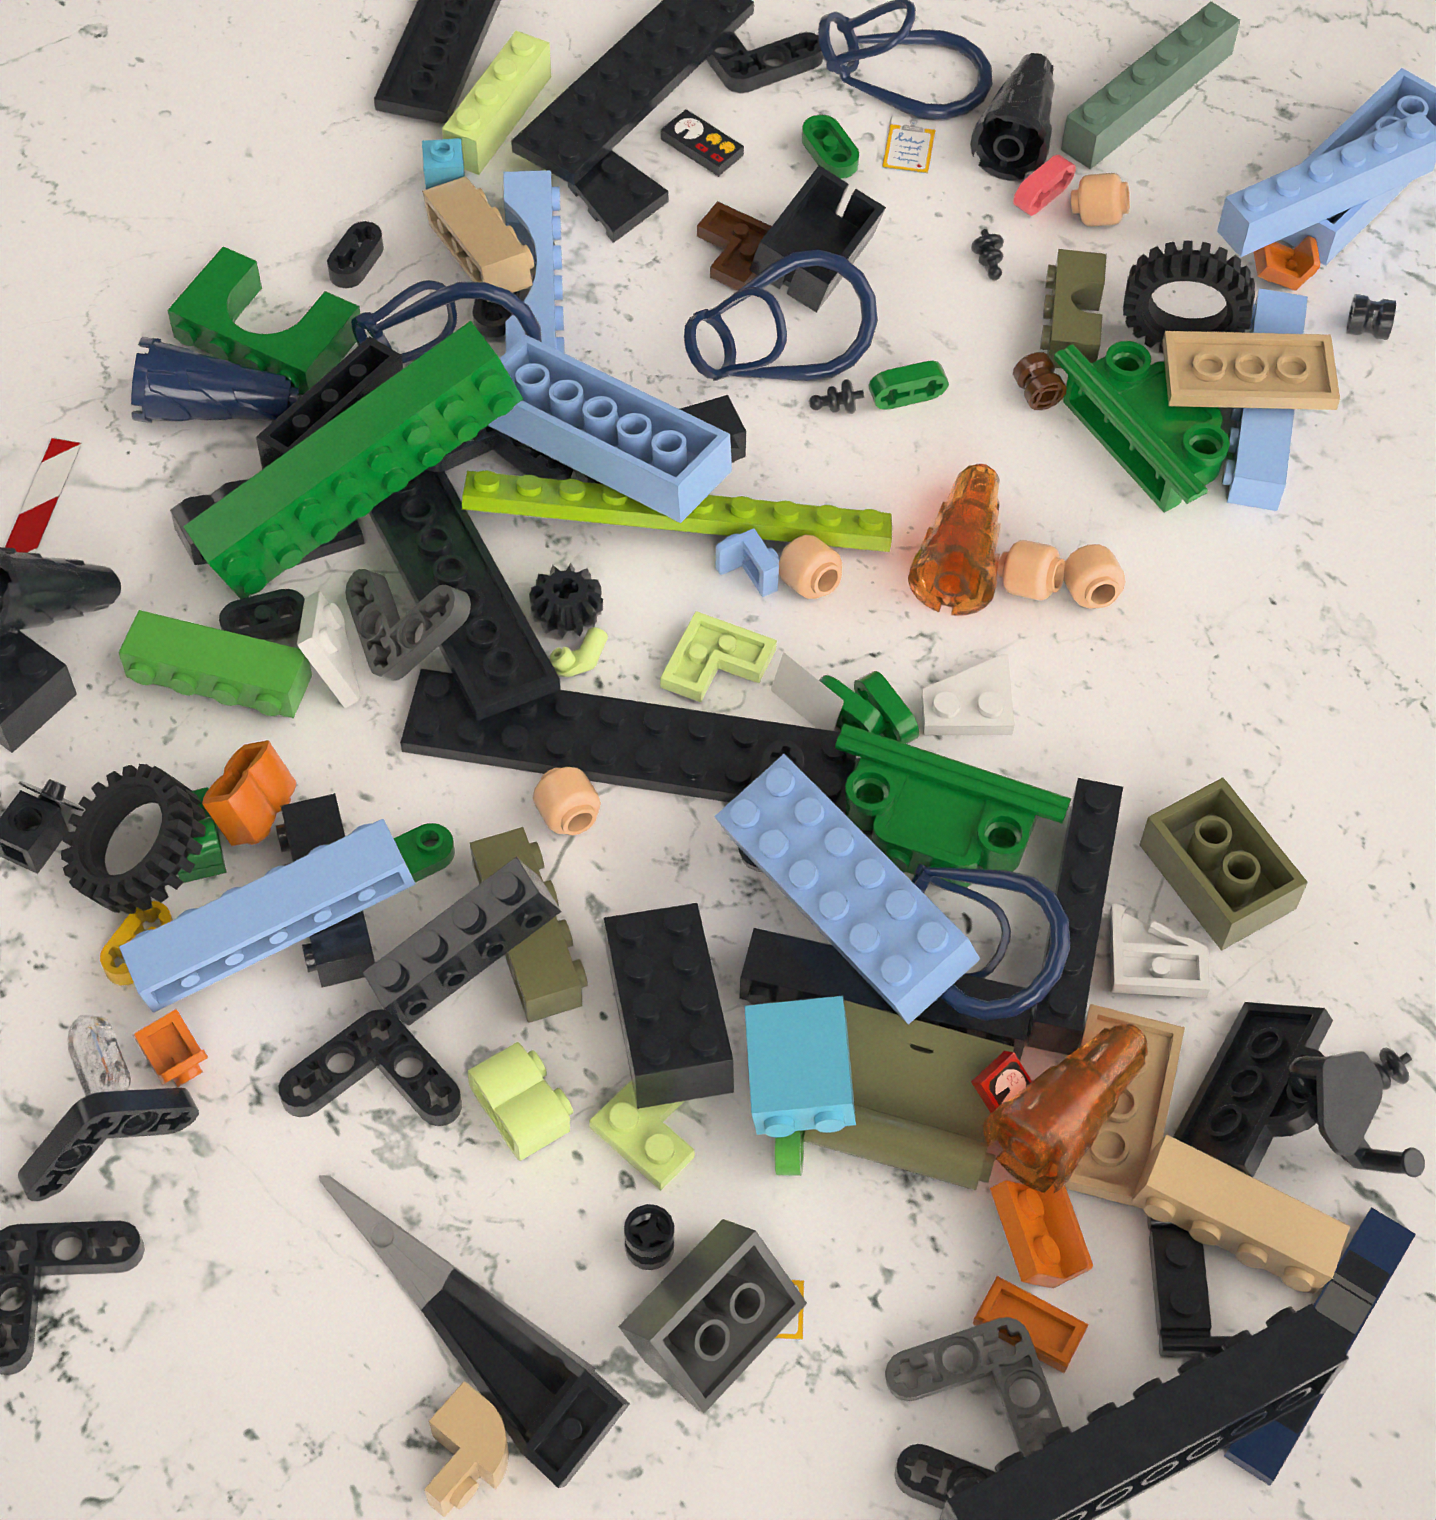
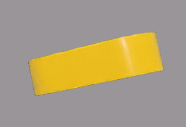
(126, 932)

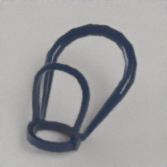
(886, 42)
(755, 287)
(441, 296)
(1018, 883)

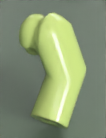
(571, 663)

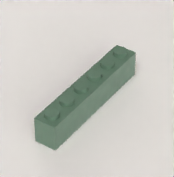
(1150, 85)

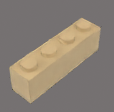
(478, 236)
(1240, 1215)

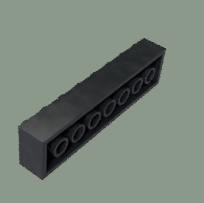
(1162, 1428)

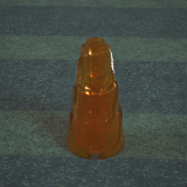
(959, 551)
(1061, 1111)

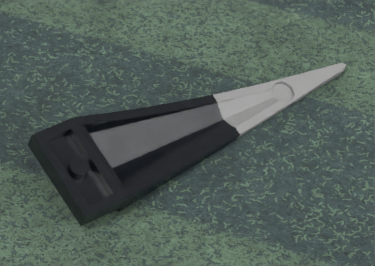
(542, 1390)

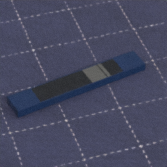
(1344, 1308)

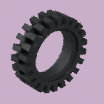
(1192, 266)
(164, 860)

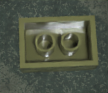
(1222, 863)

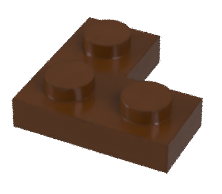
(738, 237)

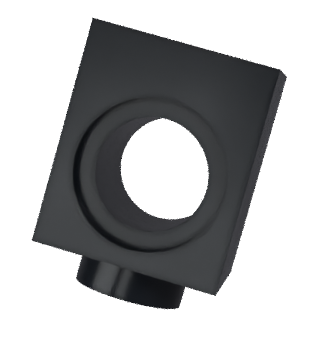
(32, 847)

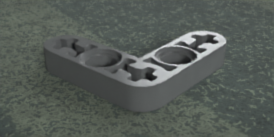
(393, 648)
(1003, 1368)

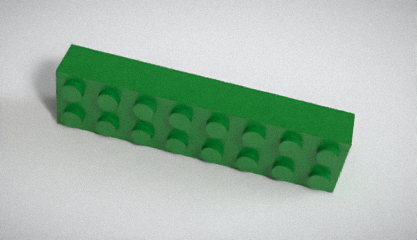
(354, 462)

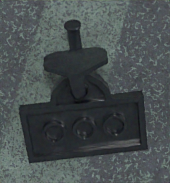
(1278, 1084)

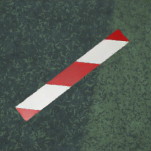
(43, 495)

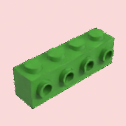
(215, 664)

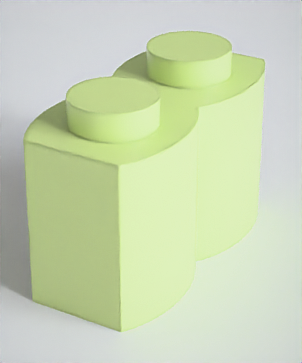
(520, 1100)

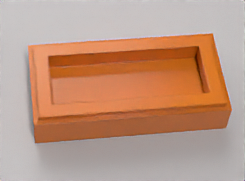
(1050, 1328)

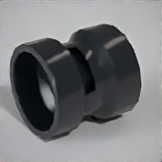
(1362, 313)
(649, 1224)

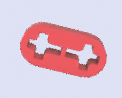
(1044, 184)

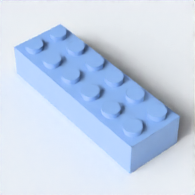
(1396, 99)
(613, 431)
(848, 889)

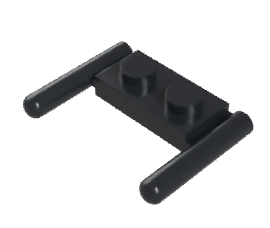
(1181, 1293)

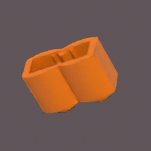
(250, 793)

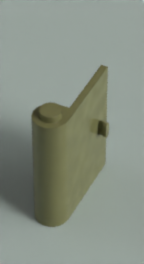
(915, 1098)

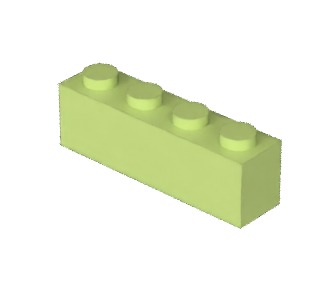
(499, 99)

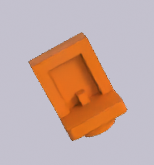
(1288, 265)
(171, 1049)

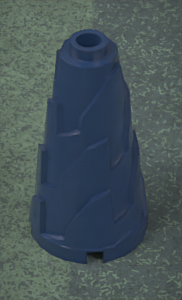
(186, 385)

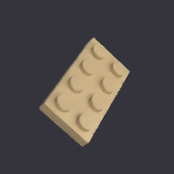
(1250, 370)
(1139, 1120)

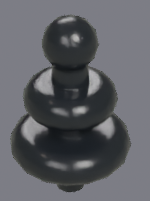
(988, 248)
(834, 398)
(1393, 1067)

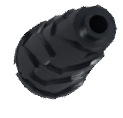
(1016, 125)
(50, 589)

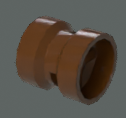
(1041, 384)

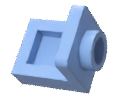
(751, 553)

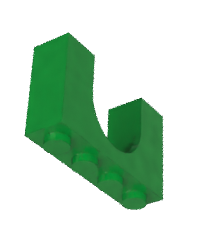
(214, 300)

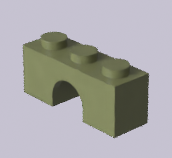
(1076, 286)

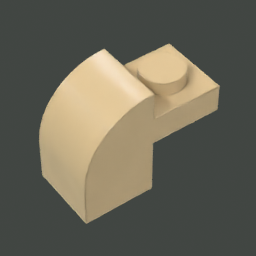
(477, 1438)

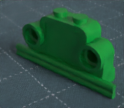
(1128, 411)
(940, 808)

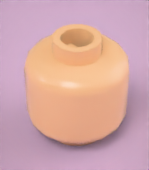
(1101, 199)
(810, 567)
(1031, 570)
(1094, 576)
(566, 800)

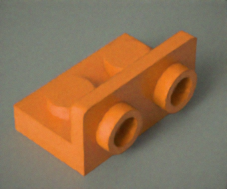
(1041, 1233)

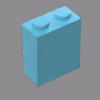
(799, 1066)

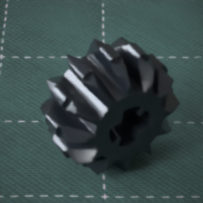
(566, 600)

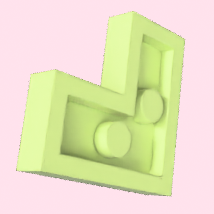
(711, 646)
(643, 1136)

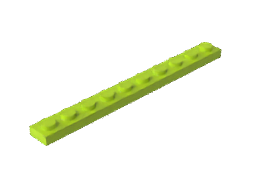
(714, 515)

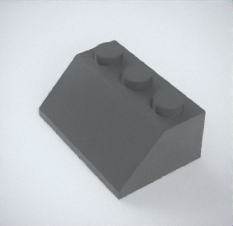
(714, 1314)

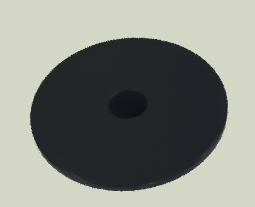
(53, 791)

